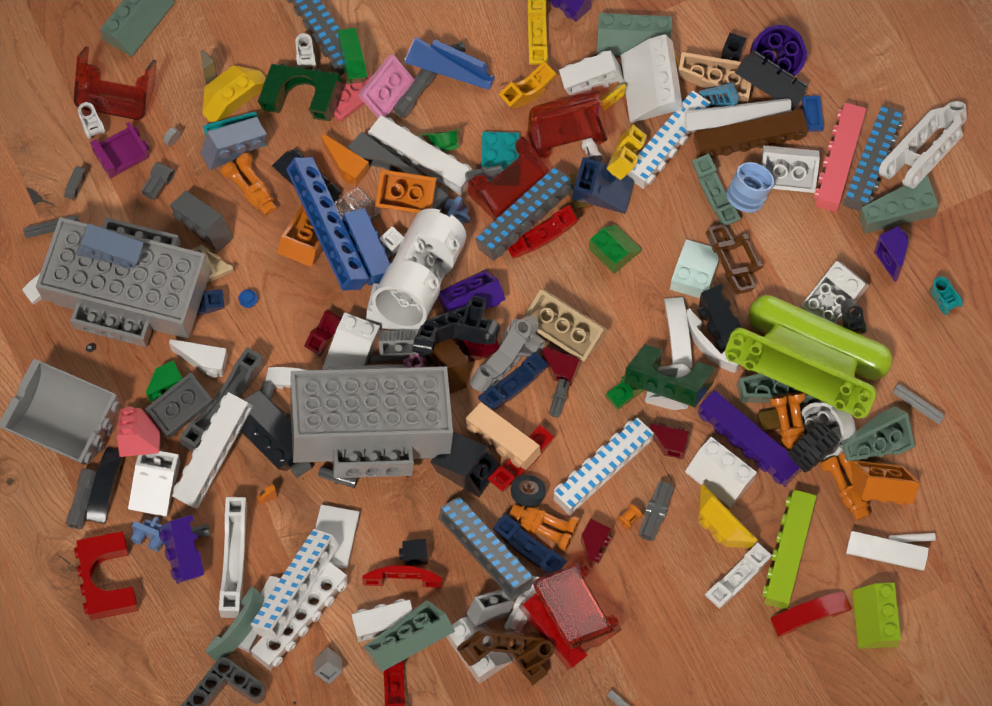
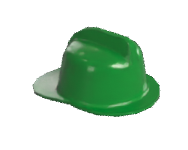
(444, 140)

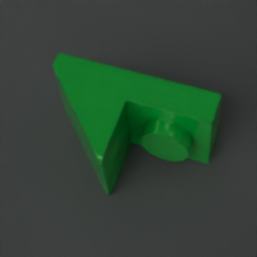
(622, 394)

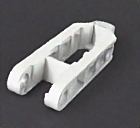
(950, 118)

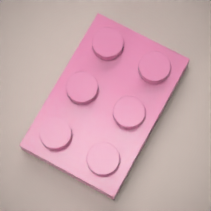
(386, 87)

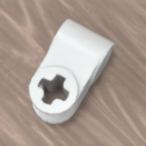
(305, 54)
(91, 121)

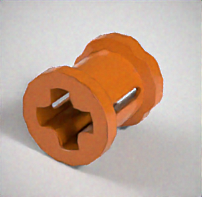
(629, 516)

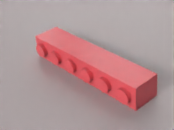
(840, 158)

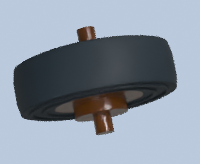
(528, 490)

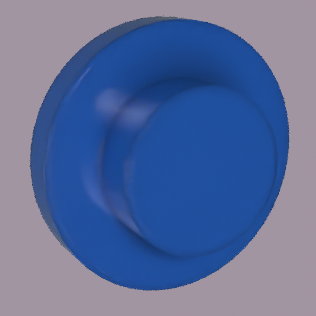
(247, 298)

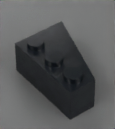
(717, 315)

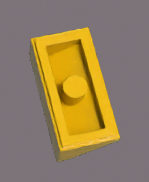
(613, 95)

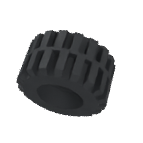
(813, 447)

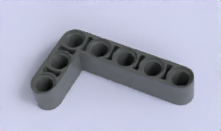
(224, 679)

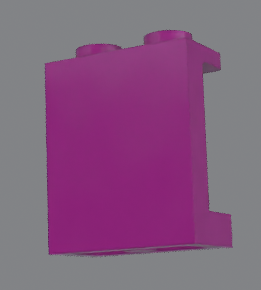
(120, 151)

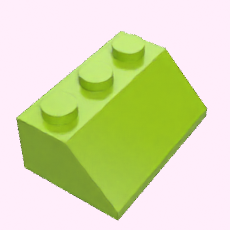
(876, 616)

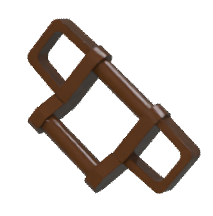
(730, 244)

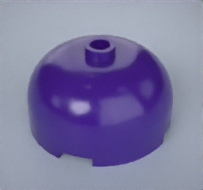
(785, 43)

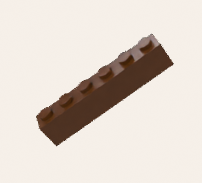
(751, 134)

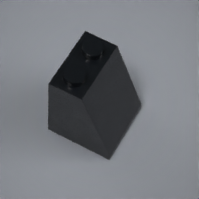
(467, 464)

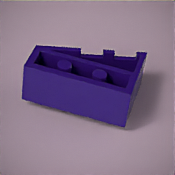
(181, 549)

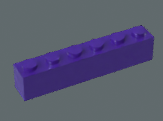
(749, 438)

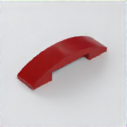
(544, 233)
(505, 474)
(376, 576)
(810, 612)
(394, 685)

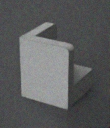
(328, 665)

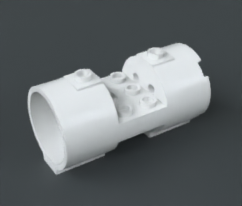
(418, 269)

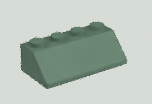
(133, 23)
(625, 31)

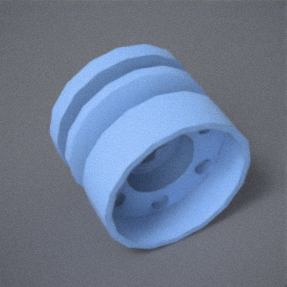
(750, 187)

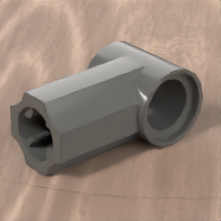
(158, 178)

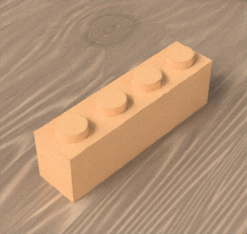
(502, 436)

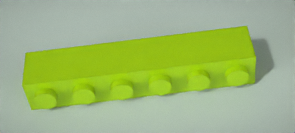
(790, 549)

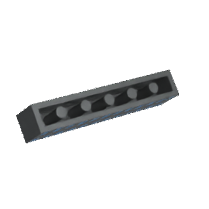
(323, 29)
(875, 151)
(524, 213)
(486, 548)

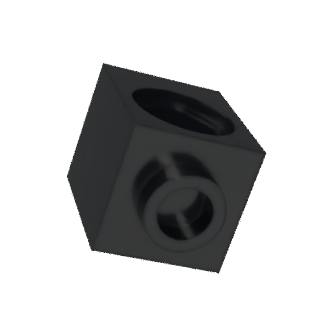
(733, 42)
(414, 552)

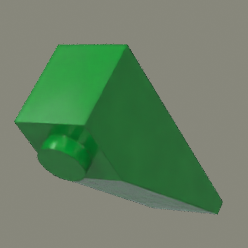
(352, 56)

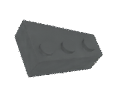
(202, 220)

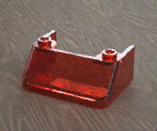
(112, 97)

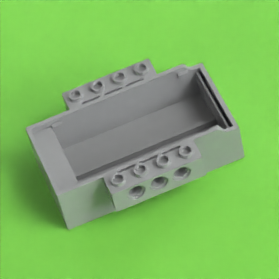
(123, 302)
(370, 418)

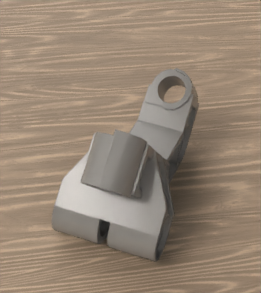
(516, 343)

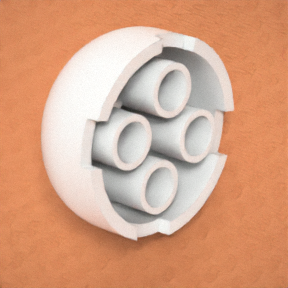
(837, 420)

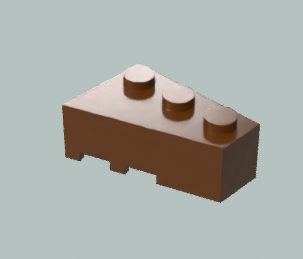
(449, 355)

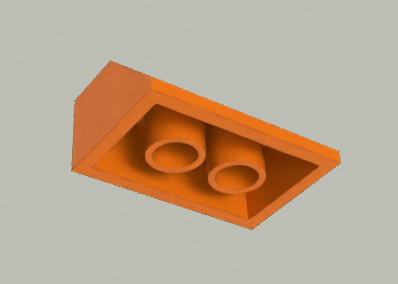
(883, 482)

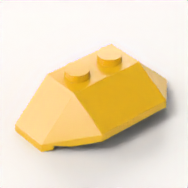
(231, 92)
(722, 523)

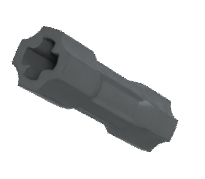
(407, 101)
(77, 512)

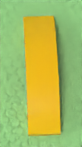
(537, 32)

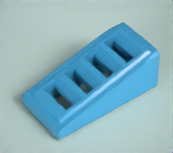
(729, 88)

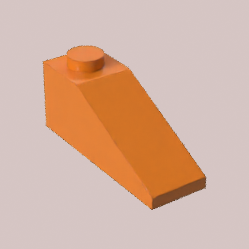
(348, 164)

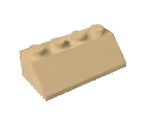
(566, 325)

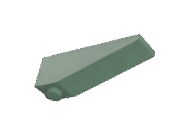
(883, 435)

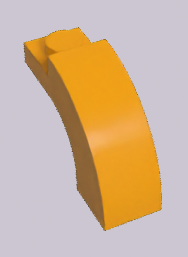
(530, 88)

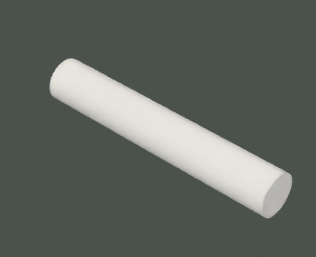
(913, 537)

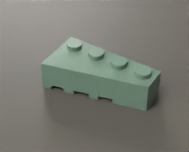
(900, 207)
(760, 388)
(408, 636)

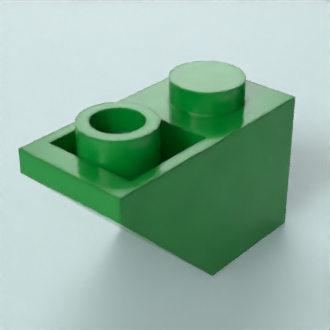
(162, 380)

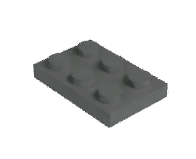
(179, 405)

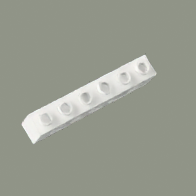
(273, 658)

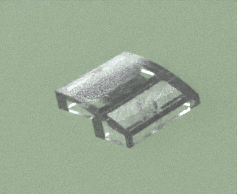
(355, 200)

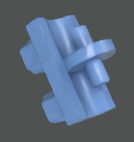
(457, 209)
(141, 531)

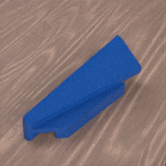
(449, 62)

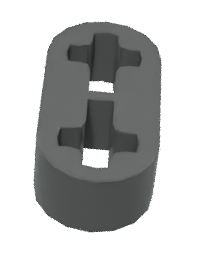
(75, 183)

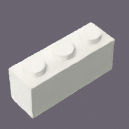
(373, 622)

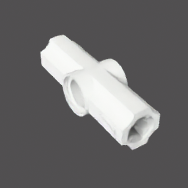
(517, 619)

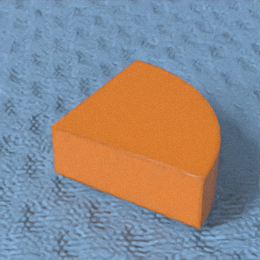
(268, 495)

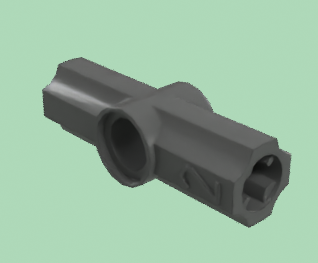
(656, 511)

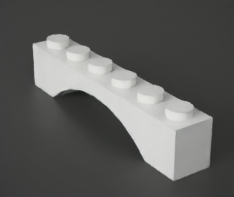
(234, 555)

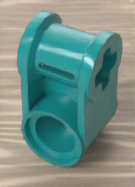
(947, 298)

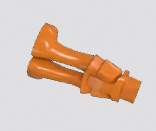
(257, 193)
(794, 433)
(849, 497)
(533, 519)

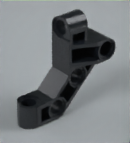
(463, 324)

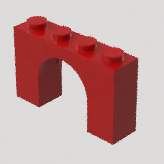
(90, 554)

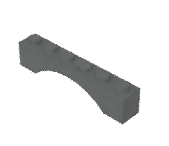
(380, 156)
(240, 378)

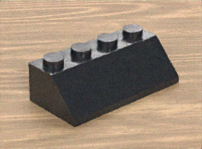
(269, 431)

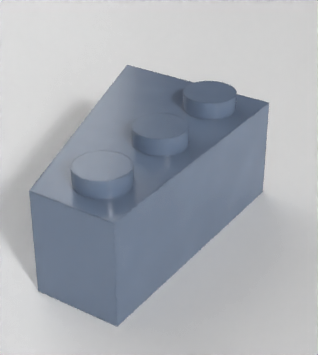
(232, 141)
(109, 247)

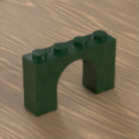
(284, 78)
(686, 389)

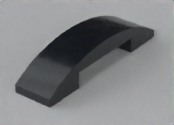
(103, 486)

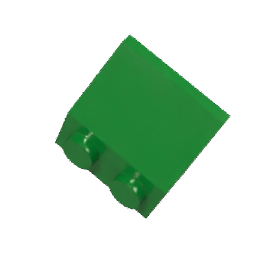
(613, 247)

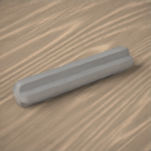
(918, 404)

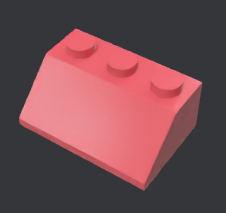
(137, 433)

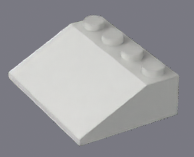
(651, 79)

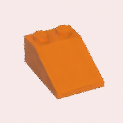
(405, 192)
(300, 240)

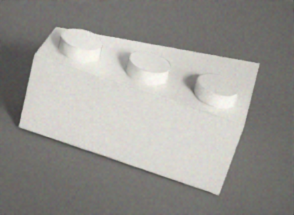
(590, 73)

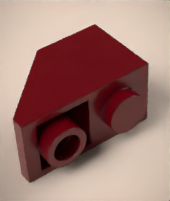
(561, 365)
(670, 440)
(593, 541)

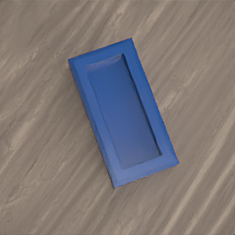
(813, 113)

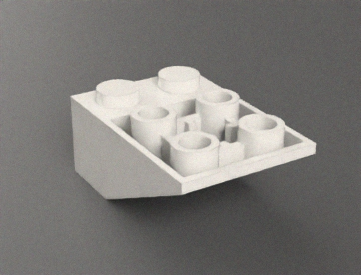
(832, 290)
(154, 483)

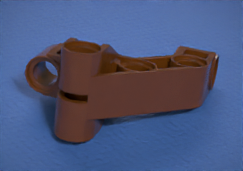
(527, 652)

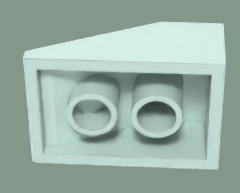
(694, 269)

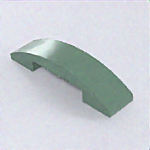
(714, 191)
(239, 628)

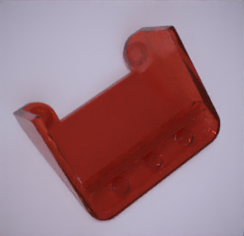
(567, 122)
(511, 183)
(575, 607)

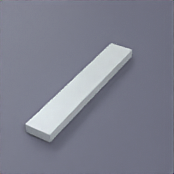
(734, 114)

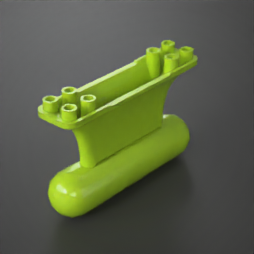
(810, 355)

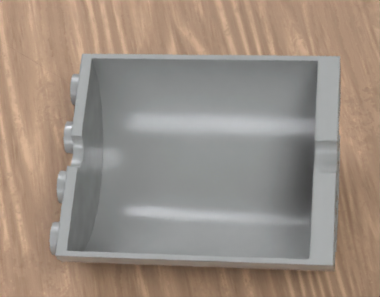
(61, 412)

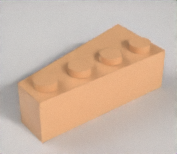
(713, 72)

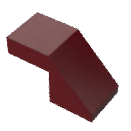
(323, 334)
(477, 351)

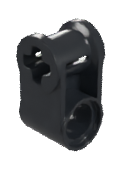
(854, 320)

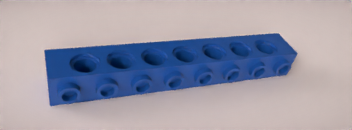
(327, 224)

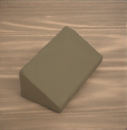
(208, 67)

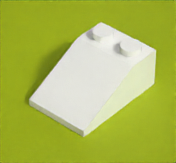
(352, 342)

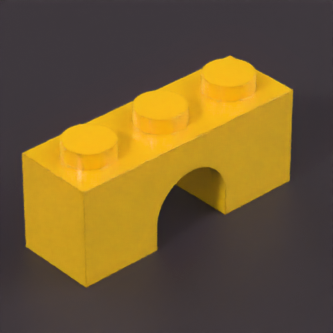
(623, 157)

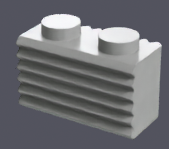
(397, 342)
(490, 607)

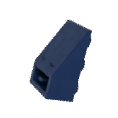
(600, 188)

